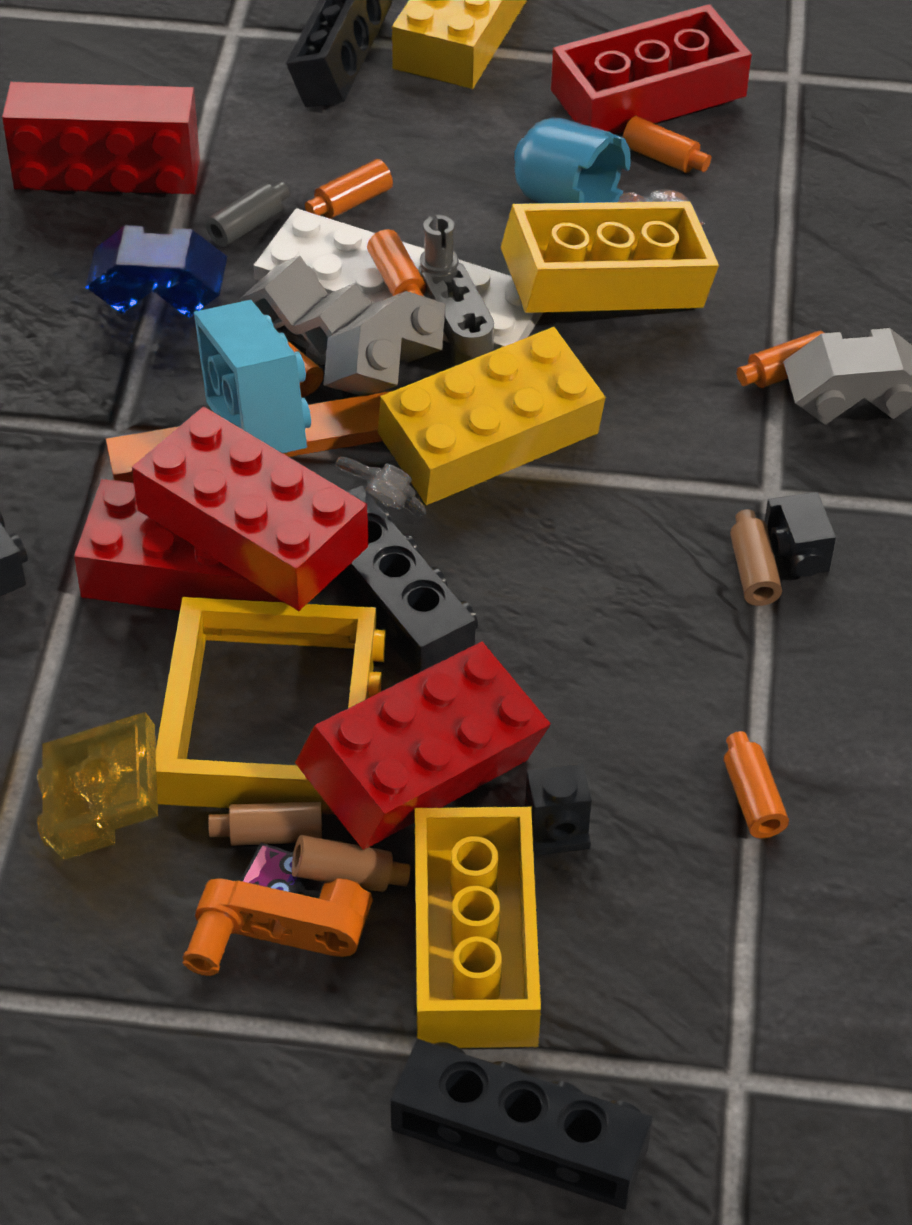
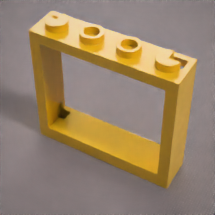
(202, 619)

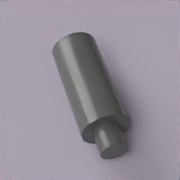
(246, 213)

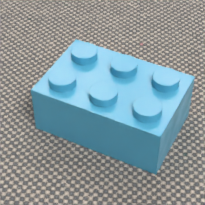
(253, 374)

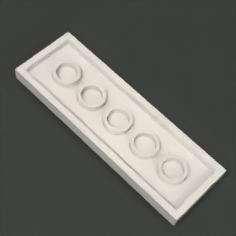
(341, 258)

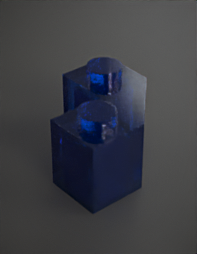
(174, 266)

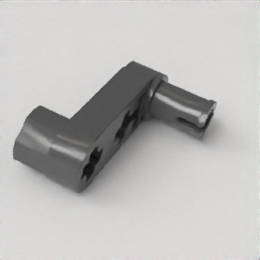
(467, 320)

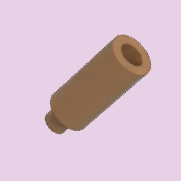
(755, 559)
(268, 823)
(329, 860)

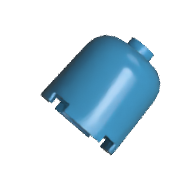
(570, 163)

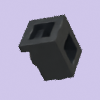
(800, 533)
(559, 809)

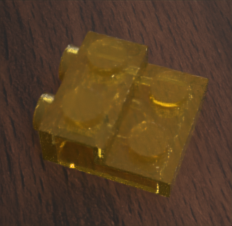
(97, 784)

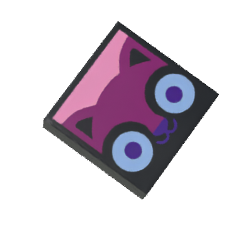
(273, 869)

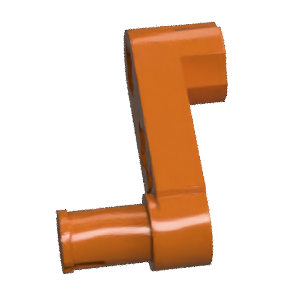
(319, 924)

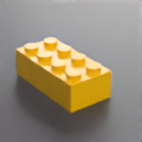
(451, 37)
(608, 256)
(490, 415)
(476, 927)

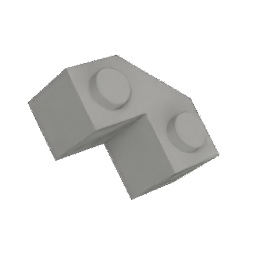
(304, 308)
(369, 350)
(839, 372)

